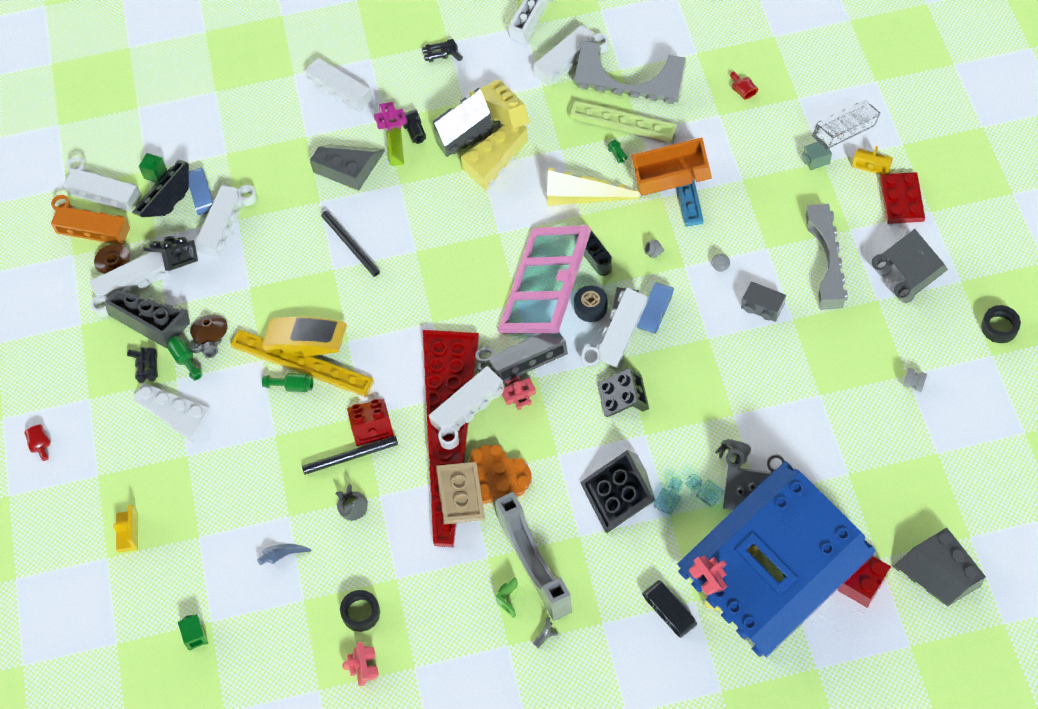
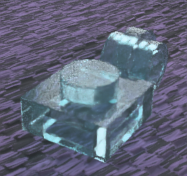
(708, 493)
(668, 500)

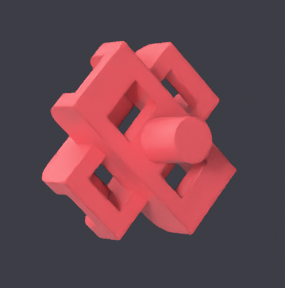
(518, 391)

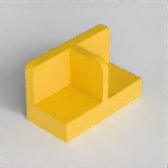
(872, 161)
(126, 530)

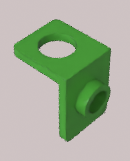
(504, 591)

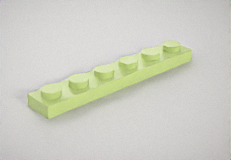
(623, 121)

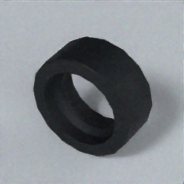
(1005, 312)
(355, 596)

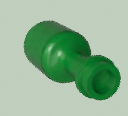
(183, 355)
(292, 382)

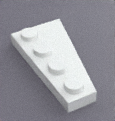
(179, 413)

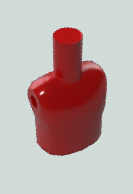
(743, 86)
(37, 441)

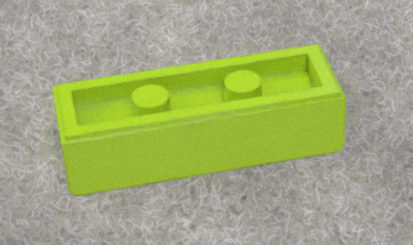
(395, 146)

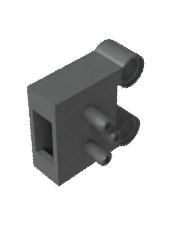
(914, 261)
(742, 481)

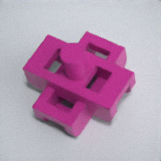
(391, 113)

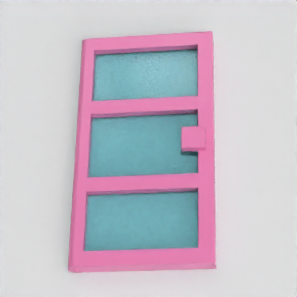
(545, 280)

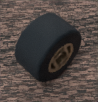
(590, 303)

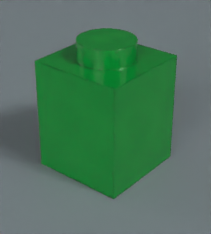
(152, 167)
(192, 632)

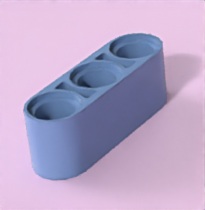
(200, 191)
(656, 307)

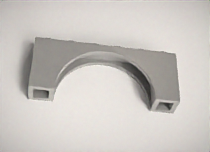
(663, 86)
(550, 589)

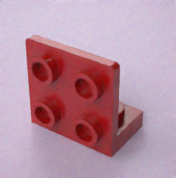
(370, 421)

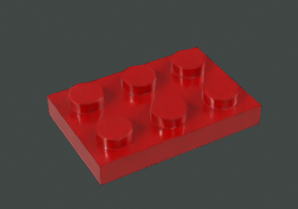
(902, 198)

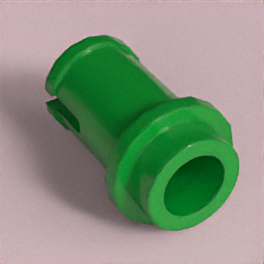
(615, 147)

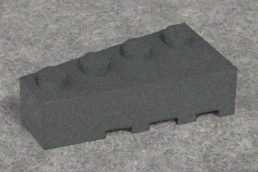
(147, 317)

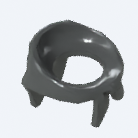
(729, 444)
(356, 509)

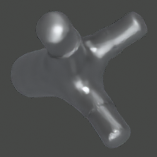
(544, 634)

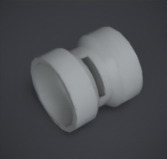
(914, 379)

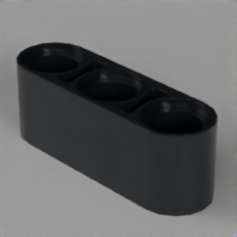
(599, 256)
(669, 608)

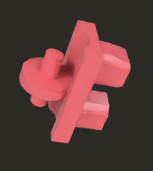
(712, 571)
(361, 655)

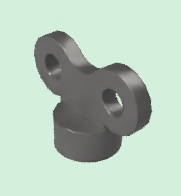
(208, 349)

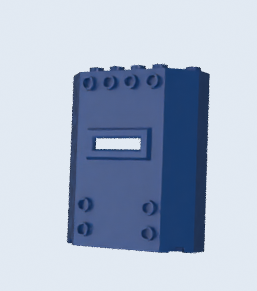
(801, 537)

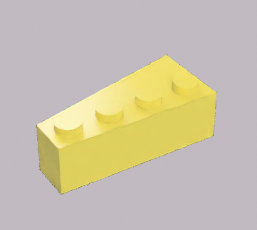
(504, 104)
(493, 154)

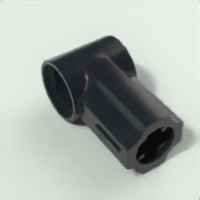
(414, 127)

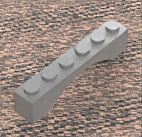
(820, 225)

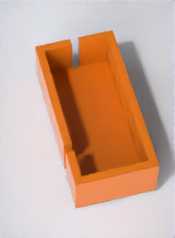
(671, 166)

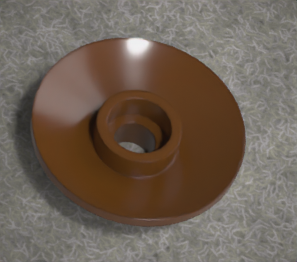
(111, 257)
(208, 328)

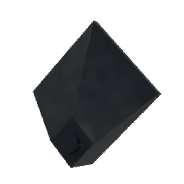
(618, 490)

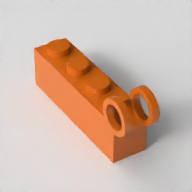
(88, 224)

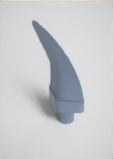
(277, 552)

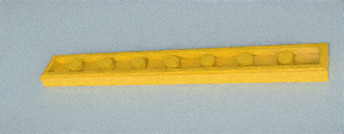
(298, 362)

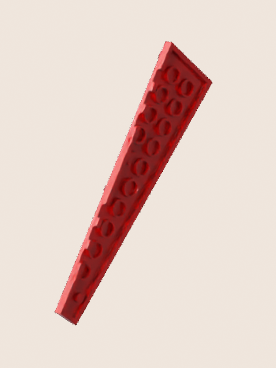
(448, 367)

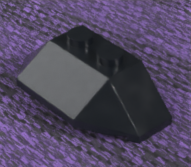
(166, 192)

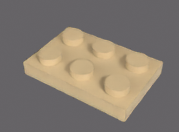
(460, 493)

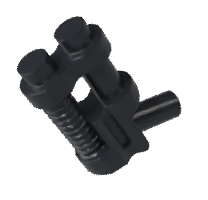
(447, 48)
(145, 358)

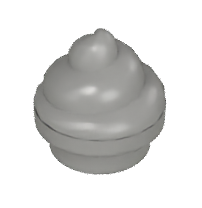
(653, 248)
(720, 262)

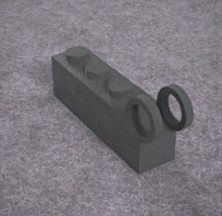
(524, 355)

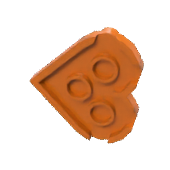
(499, 474)

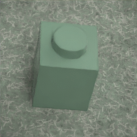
(816, 155)

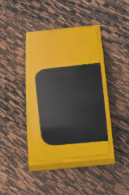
(304, 335)

